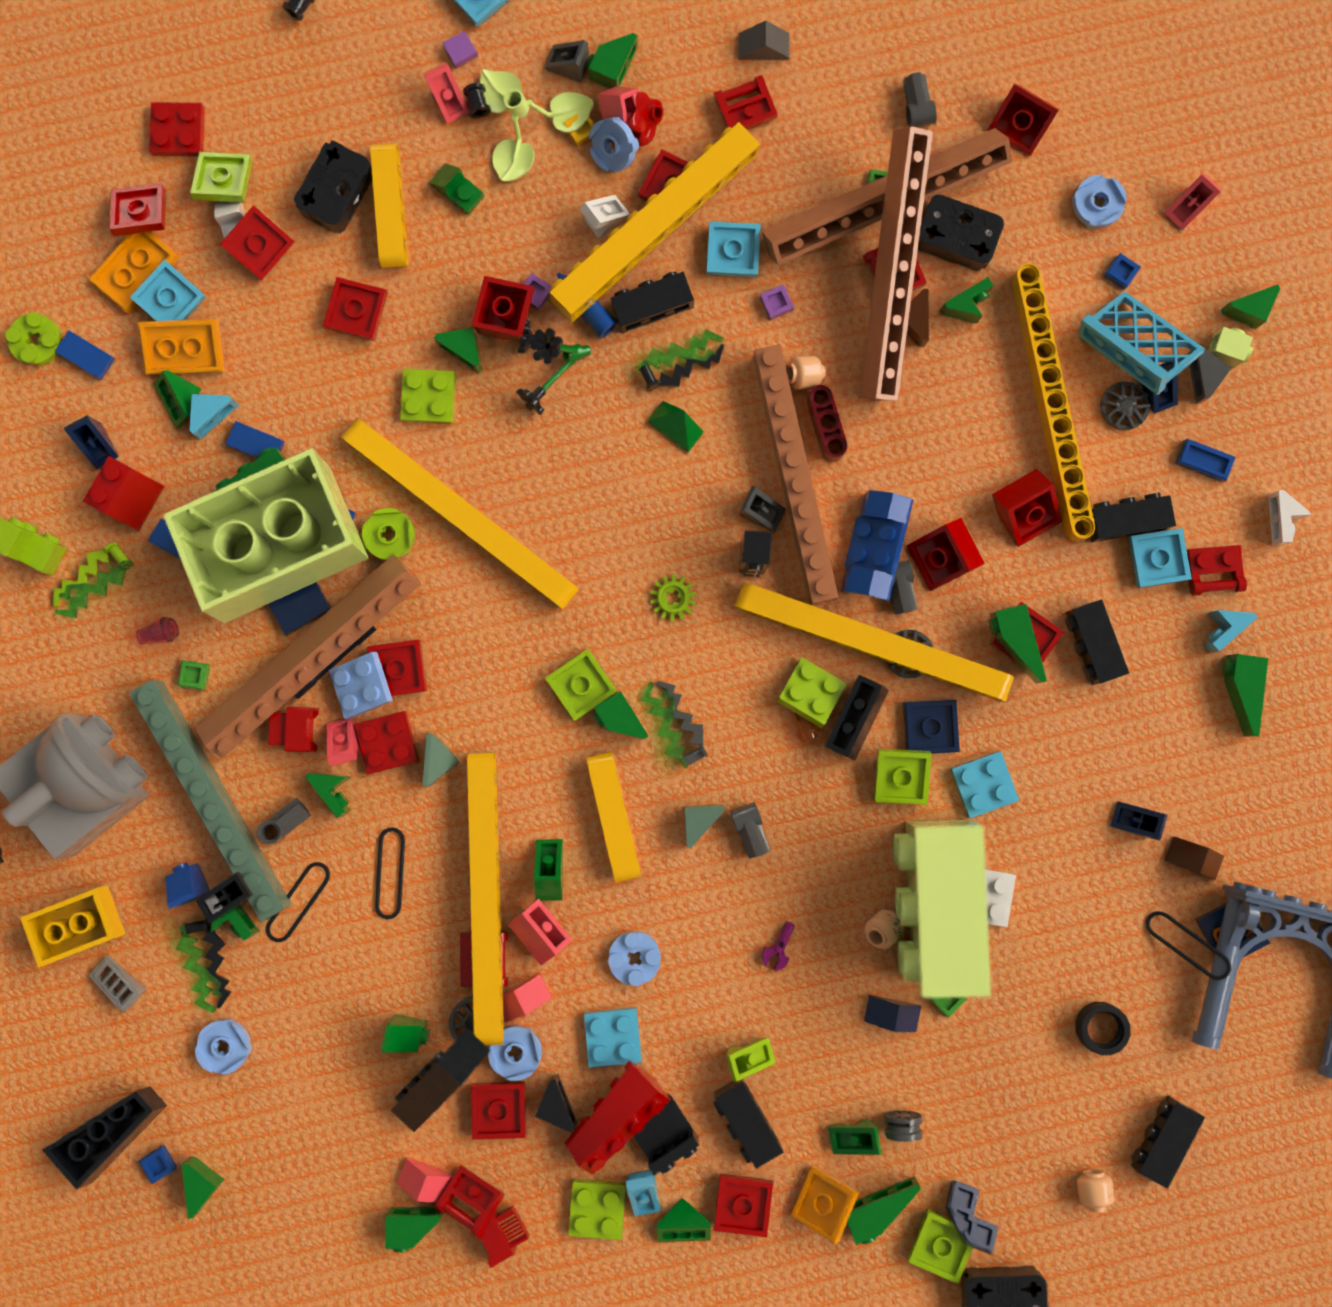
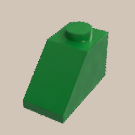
(612, 61)
(619, 717)
(549, 870)
(405, 1034)
(408, 1226)

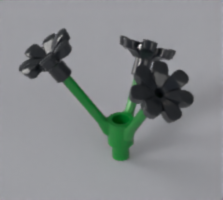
(547, 348)

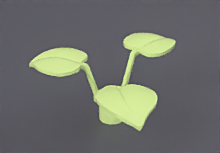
(504, 92)

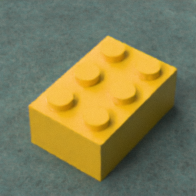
(72, 926)

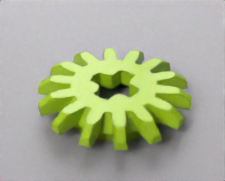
(670, 587)

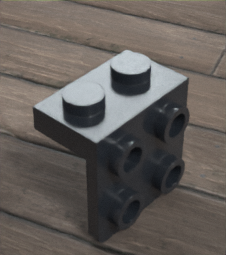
(667, 1138)

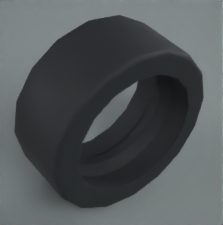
(1119, 1041)

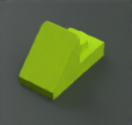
(750, 1058)

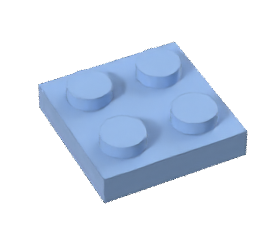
(360, 685)

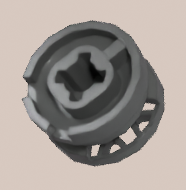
(903, 1126)

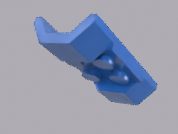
(876, 544)

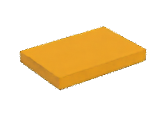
(130, 266)
(181, 346)

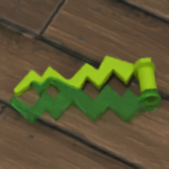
(83, 587)

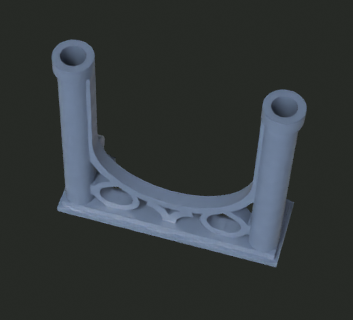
(1243, 913)

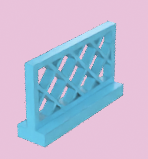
(1126, 352)

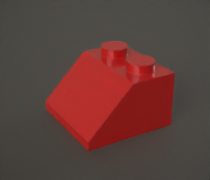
(502, 308)
(123, 493)
(1028, 507)
(945, 554)

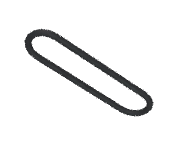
(400, 873)
(306, 908)
(1182, 954)

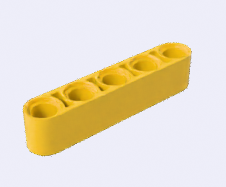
(389, 205)
(613, 817)

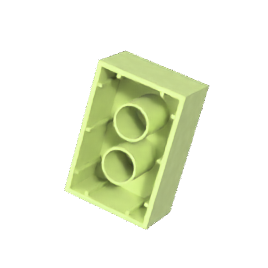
(265, 536)
(943, 908)

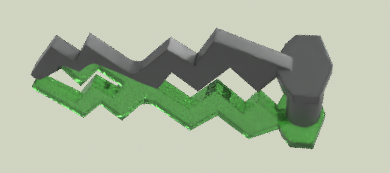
(669, 715)

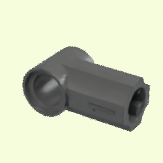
(920, 108)
(902, 590)
(285, 821)
(748, 823)

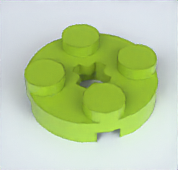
(23, 329)
(378, 524)

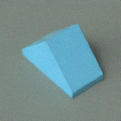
(208, 412)

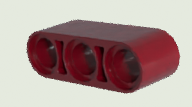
(827, 411)

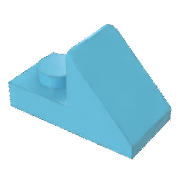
(1230, 624)
(643, 1193)

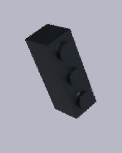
(652, 301)
(1132, 517)
(754, 553)
(1096, 642)
(857, 717)
(747, 1123)
(1167, 1141)

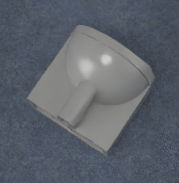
(71, 784)

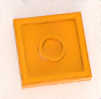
(824, 1204)

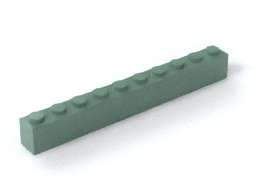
(210, 797)

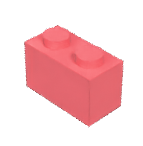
(539, 932)

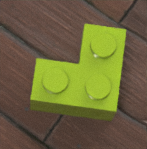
(24, 544)

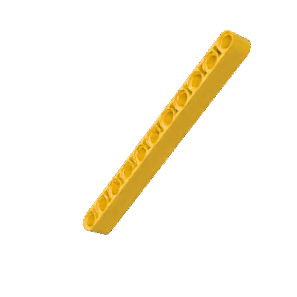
(1056, 391)
(460, 513)
(874, 642)
(485, 898)

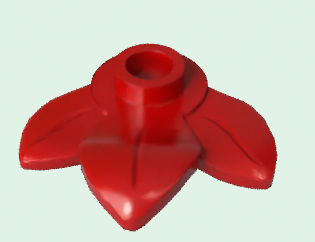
(645, 117)

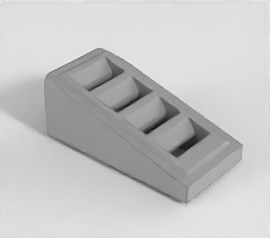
(129, 981)

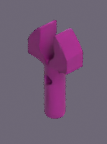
(779, 947)

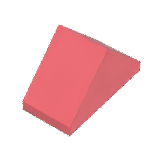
(1192, 201)
(525, 998)
(423, 1181)

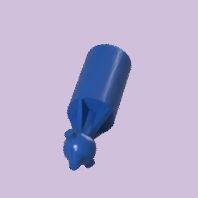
(597, 317)

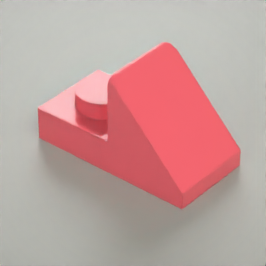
(446, 92)
(342, 742)

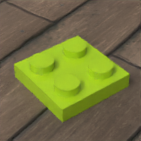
(221, 177)
(428, 396)
(581, 684)
(811, 692)
(902, 776)
(597, 1209)
(939, 1247)

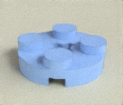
(624, 141)
(1102, 187)
(619, 959)
(238, 1050)
(528, 1061)

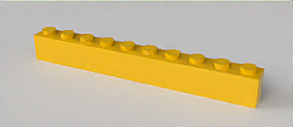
(654, 222)

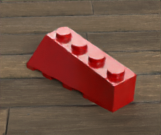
(616, 1118)

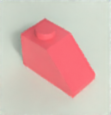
(617, 103)

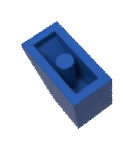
(185, 885)

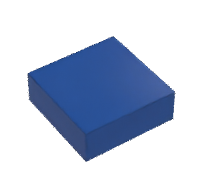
(1122, 271)
(158, 1164)

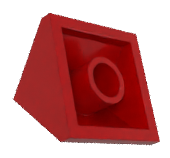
(1023, 118)

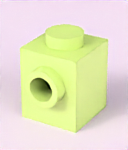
(1231, 346)

